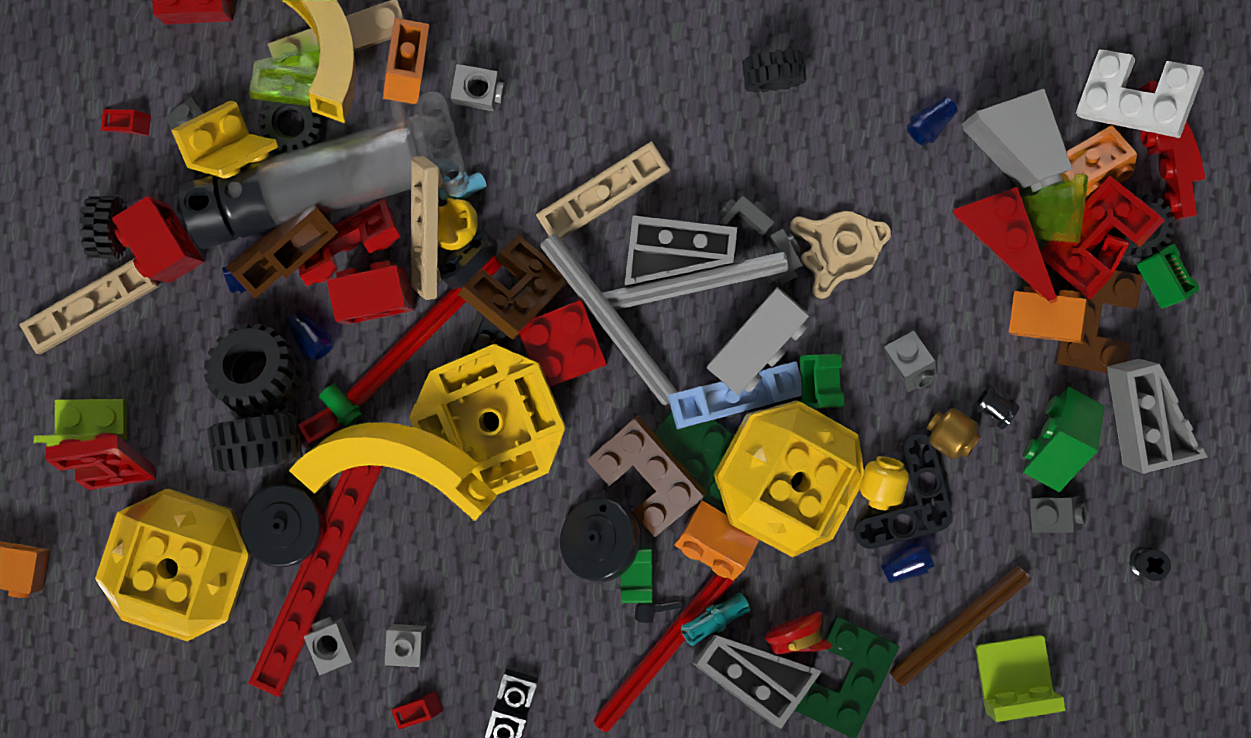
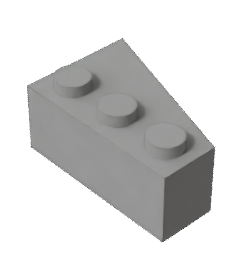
(676, 247)
(759, 341)
(1149, 419)
(757, 678)

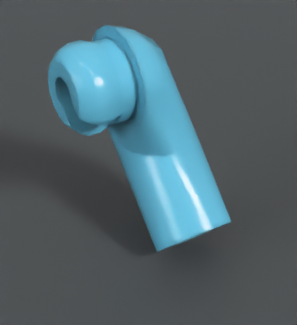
(476, 184)

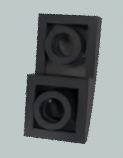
(511, 705)

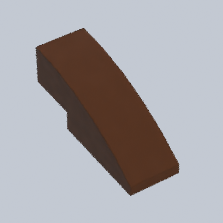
(281, 251)

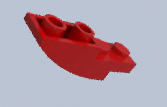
(1179, 165)

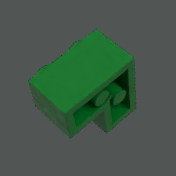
(1066, 439)

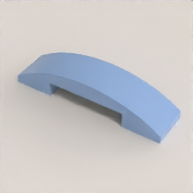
(719, 400)

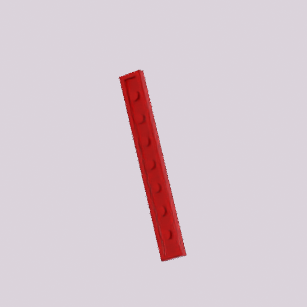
(314, 580)

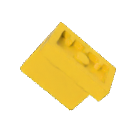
(220, 142)

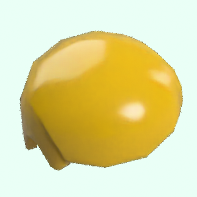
(456, 224)

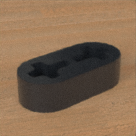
(468, 260)

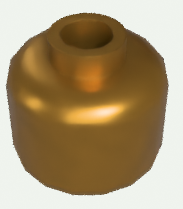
(953, 433)

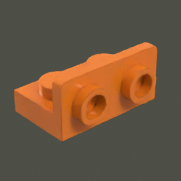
(1102, 157)

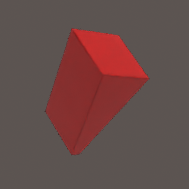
(126, 121)
(1111, 251)
(317, 427)
(418, 710)

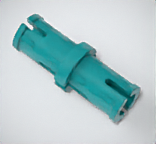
(715, 618)

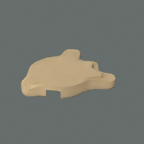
(840, 247)

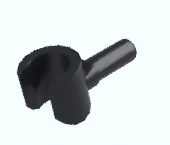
(645, 611)

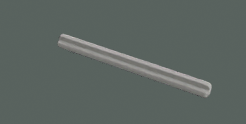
(697, 281)
(608, 318)

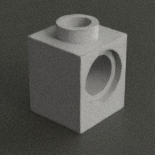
(464, 79)
(405, 645)
(323, 658)

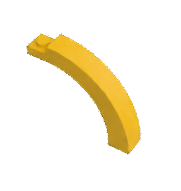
(336, 74)
(401, 449)

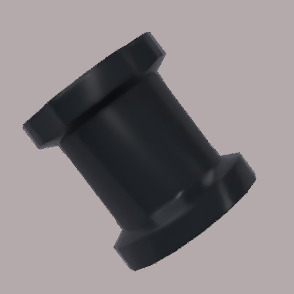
(996, 407)
(1160, 563)

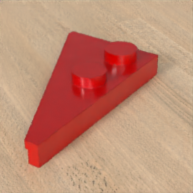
(1006, 230)

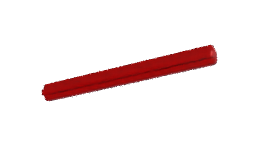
(411, 342)
(659, 654)

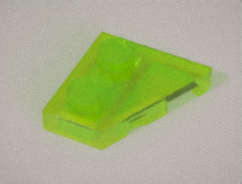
(285, 77)
(1058, 210)

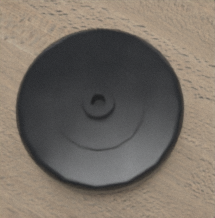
(282, 525)
(599, 539)

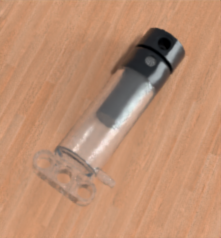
(324, 175)

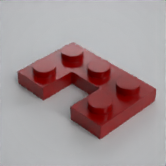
(1106, 208)
(371, 225)
(101, 461)

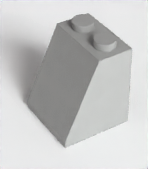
(1022, 140)

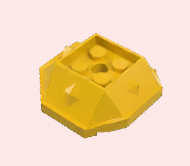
(513, 389)
(759, 472)
(209, 559)

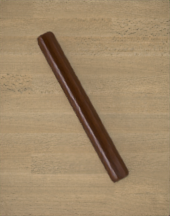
(960, 625)

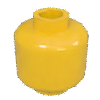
(884, 482)

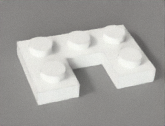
(1161, 113)

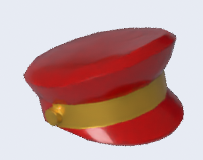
(798, 635)

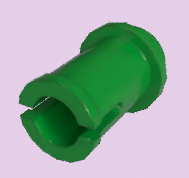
(340, 405)

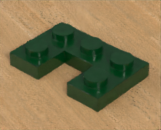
(870, 663)

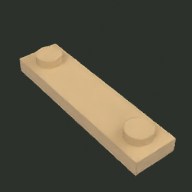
(366, 28)
(603, 192)
(424, 226)
(86, 307)

